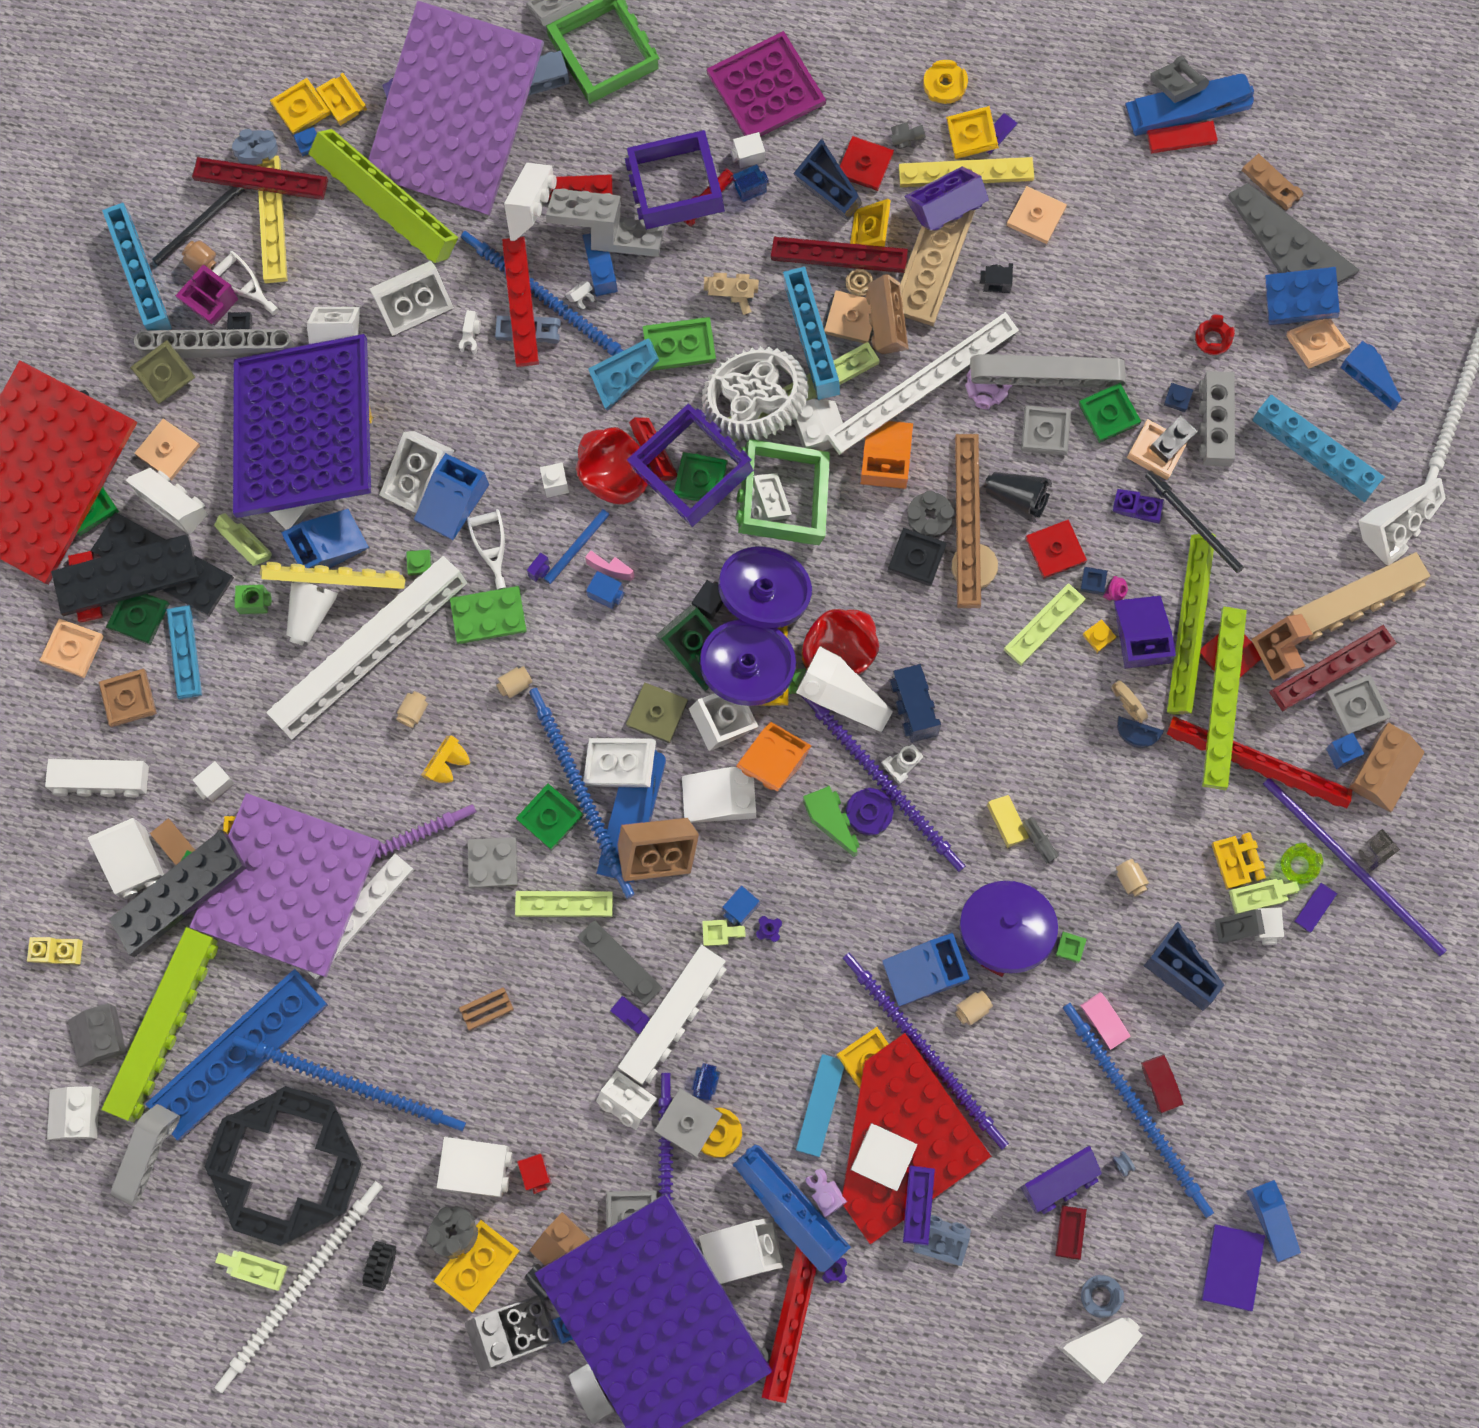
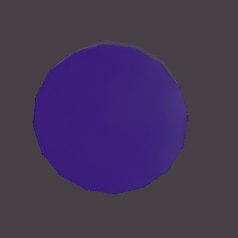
(865, 818)

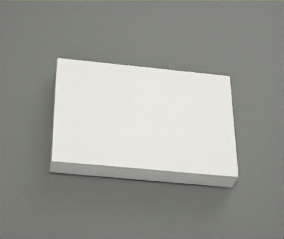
(619, 762)

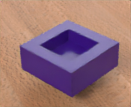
(539, 567)

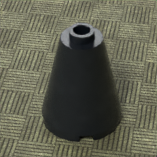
(1020, 493)

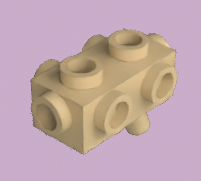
(737, 288)

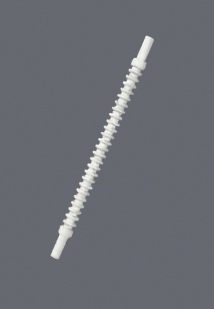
(1437, 461)
(238, 1364)

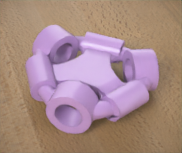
(984, 401)

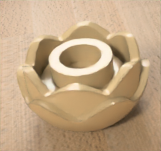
(856, 276)

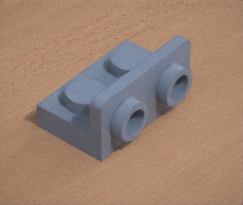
(946, 1241)

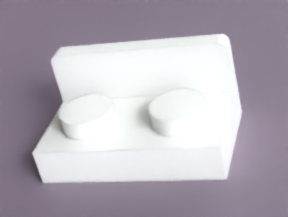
(769, 498)
(625, 1100)

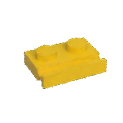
(341, 99)

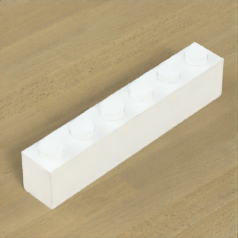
(672, 1014)

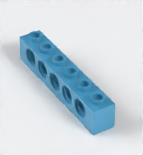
(136, 268)
(811, 333)
(1318, 448)

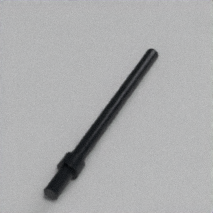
(197, 224)
(1164, 491)

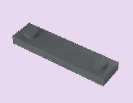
(620, 962)

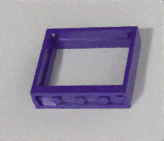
(683, 209)
(667, 435)

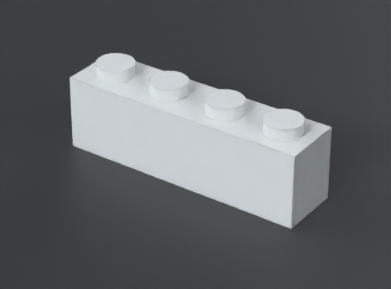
(97, 777)

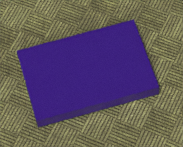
(1233, 1267)

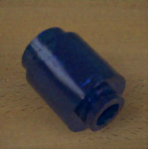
(705, 1081)

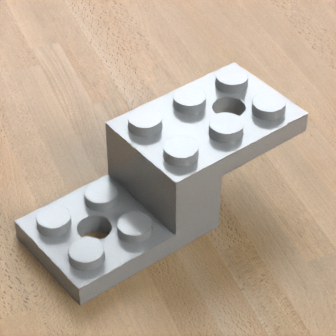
(603, 216)

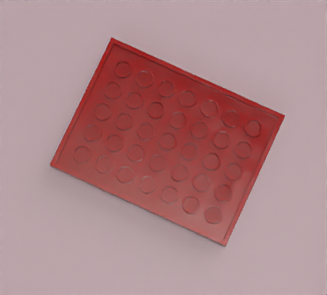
(52, 466)

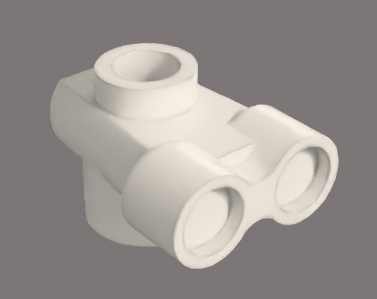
(898, 766)

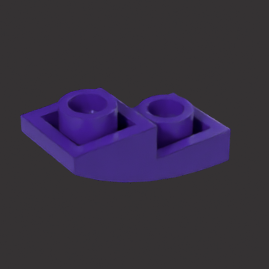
(1136, 506)

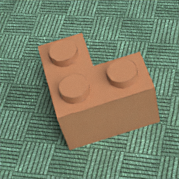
(1278, 647)

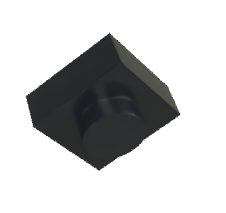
(239, 320)

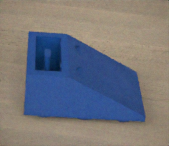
(451, 496)
(325, 540)
(926, 970)

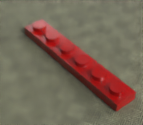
(520, 302)
(789, 1328)

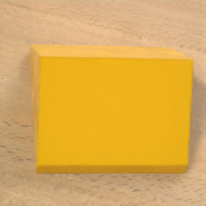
(871, 224)

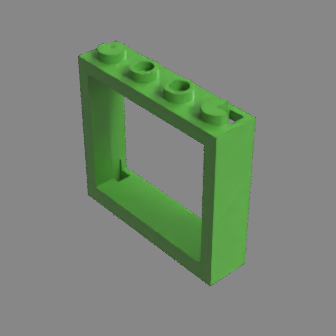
(586, 14)
(777, 530)

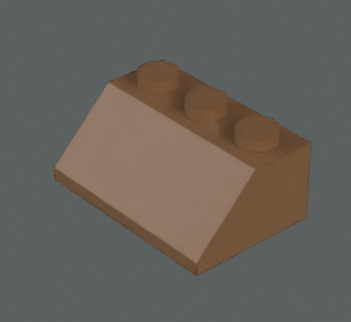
(887, 315)
(1387, 767)
(657, 848)
(558, 1239)

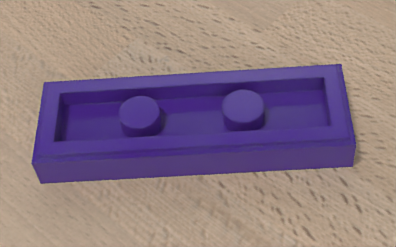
(918, 1206)

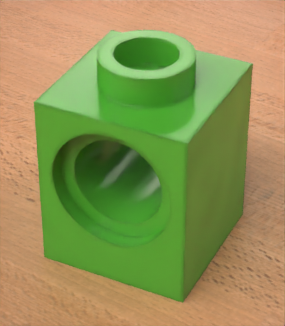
(244, 593)

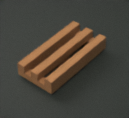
(467, 1017)

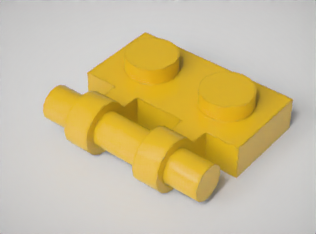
(1232, 864)

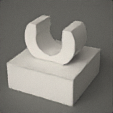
(579, 292)

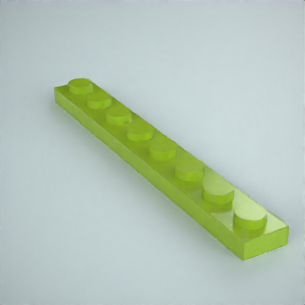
(1190, 626)
(1224, 698)

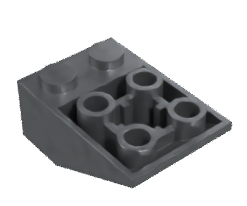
(510, 1332)

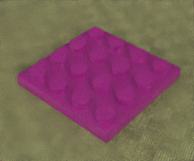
(766, 86)

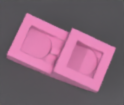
(613, 569)
(1105, 1020)

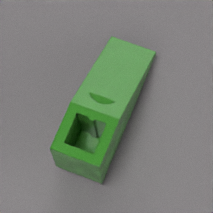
(826, 815)

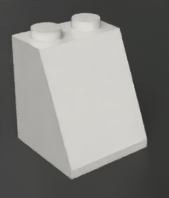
(127, 857)
(474, 1167)
(742, 1250)
(1103, 1347)

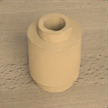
(514, 682)
(412, 709)
(1132, 877)
(973, 1008)

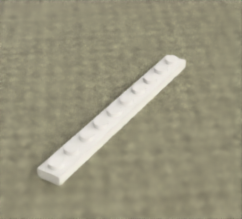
(921, 384)

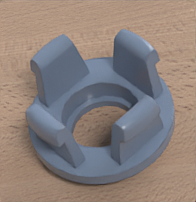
(1113, 1287)

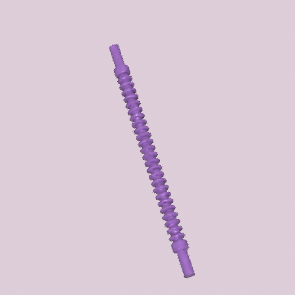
(448, 819)

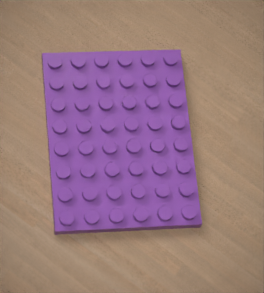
(455, 106)

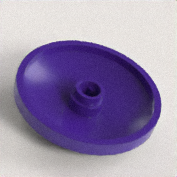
(764, 587)
(747, 663)
(1008, 927)

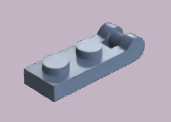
(504, 329)

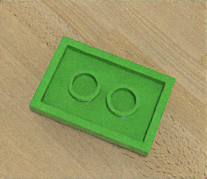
(681, 343)
(488, 615)

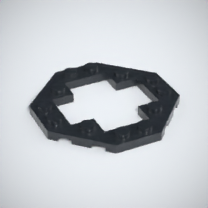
(306, 1214)

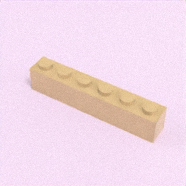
(1363, 595)

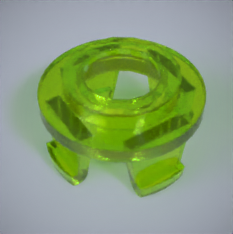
(1313, 858)

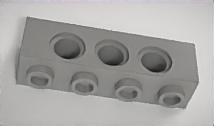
(1224, 386)

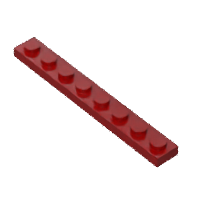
(1266, 765)

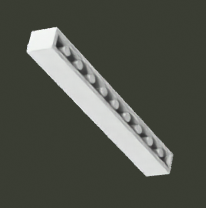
(367, 647)

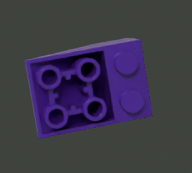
(1144, 632)

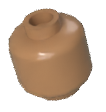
(197, 254)

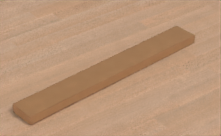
(968, 521)

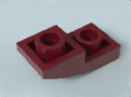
(1162, 1082)

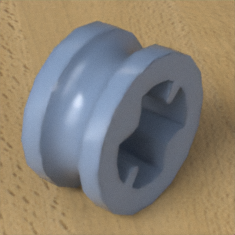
(1124, 1163)

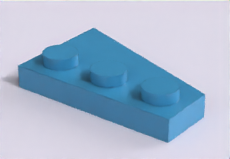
(622, 371)

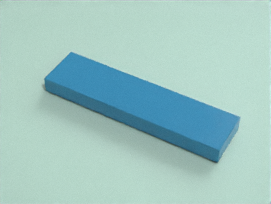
(184, 652)
(820, 1106)

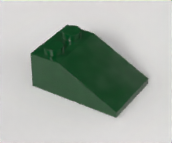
(685, 640)

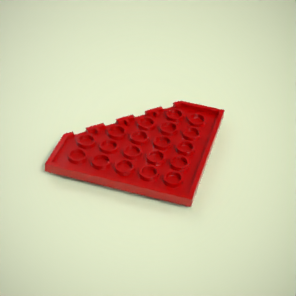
(909, 1101)

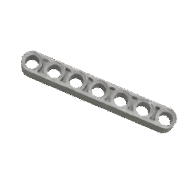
(205, 338)
(1047, 370)

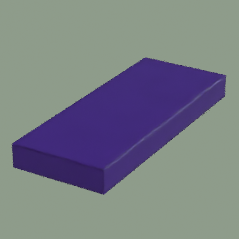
(1003, 127)
(1315, 907)
(630, 1015)

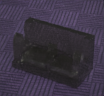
(1382, 849)

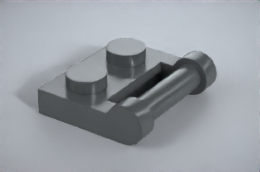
(1175, 85)

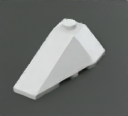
(1393, 523)
(840, 689)

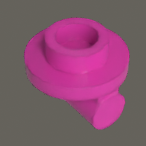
(1116, 589)

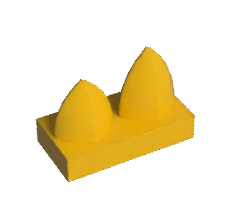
(448, 751)

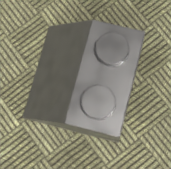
(96, 1035)

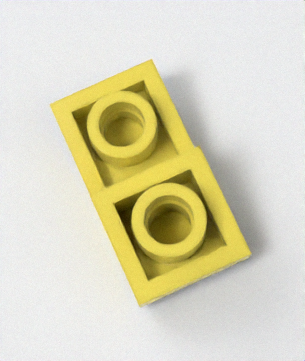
(54, 950)

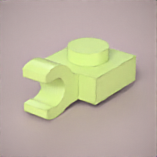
(717, 932)

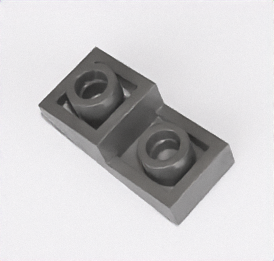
(591, 1394)

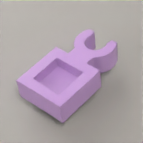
(828, 1194)

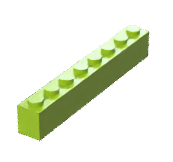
(383, 195)
(160, 1025)

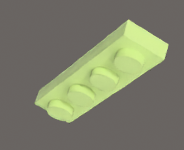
(1044, 624)
(564, 904)

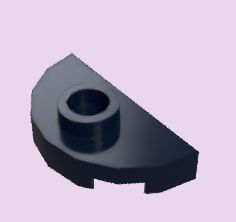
(1137, 733)

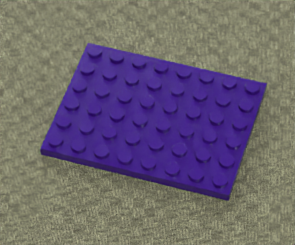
(301, 426)
(653, 1320)

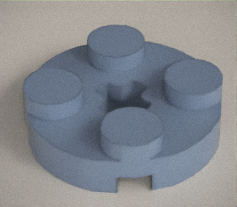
(254, 146)

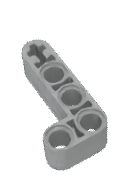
(142, 1153)

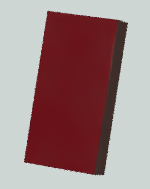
(1070, 1232)

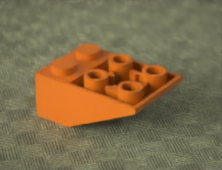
(887, 455)
(774, 757)

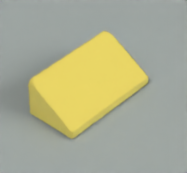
(1007, 820)

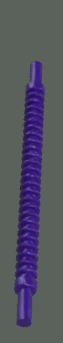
(942, 847)
(985, 1123)
(665, 1147)

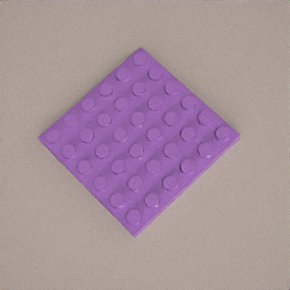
(295, 885)

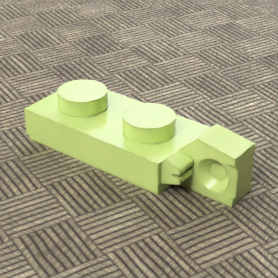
(242, 540)
(1261, 895)
(253, 1269)

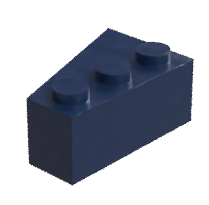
(827, 181)
(915, 703)
(1184, 969)

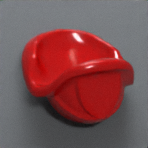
(605, 468)
(846, 634)

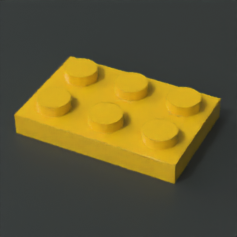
(477, 1271)

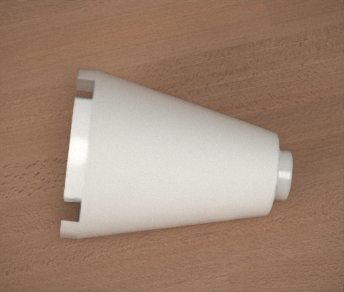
(307, 610)

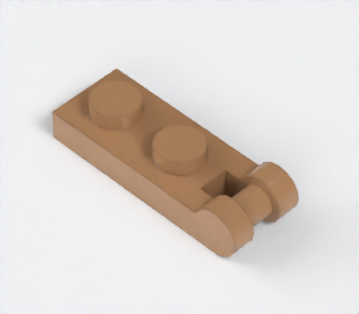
(1272, 182)

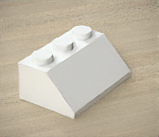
(528, 197)
(411, 298)
(168, 499)

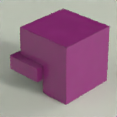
(207, 295)

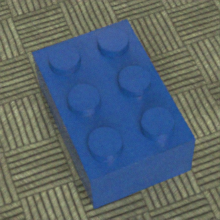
(1302, 296)

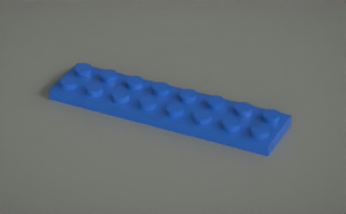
(226, 1066)

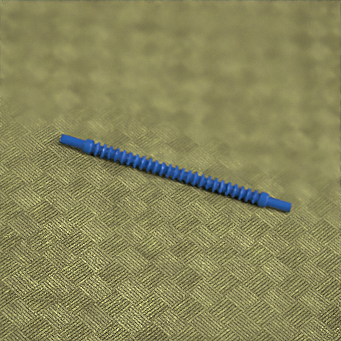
(484, 250)
(544, 714)
(261, 1050)
(1192, 1189)

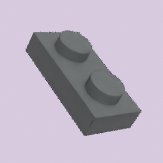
(1240, 926)

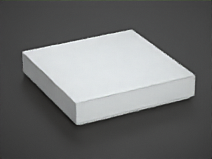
(883, 1157)

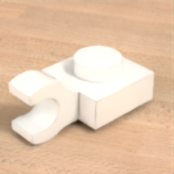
(471, 327)

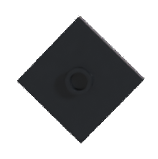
(917, 557)

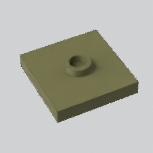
(163, 372)
(657, 712)

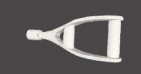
(250, 286)
(493, 552)

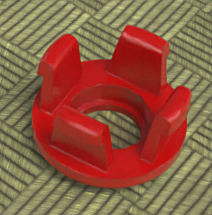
(1215, 324)

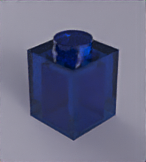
(750, 183)

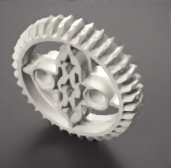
(755, 393)

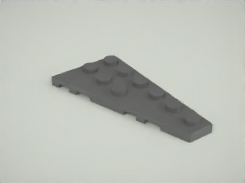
(1285, 239)

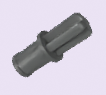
(1040, 840)

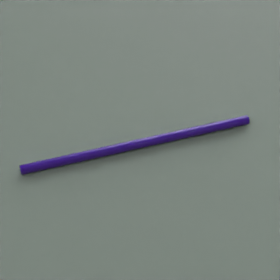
(1355, 867)

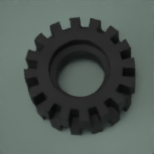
(379, 1265)

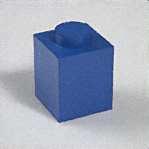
(605, 590)
(1345, 751)
(740, 906)

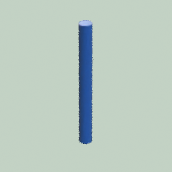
(576, 546)

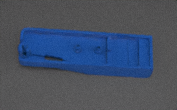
(1161, 112)
(632, 807)
(791, 1209)

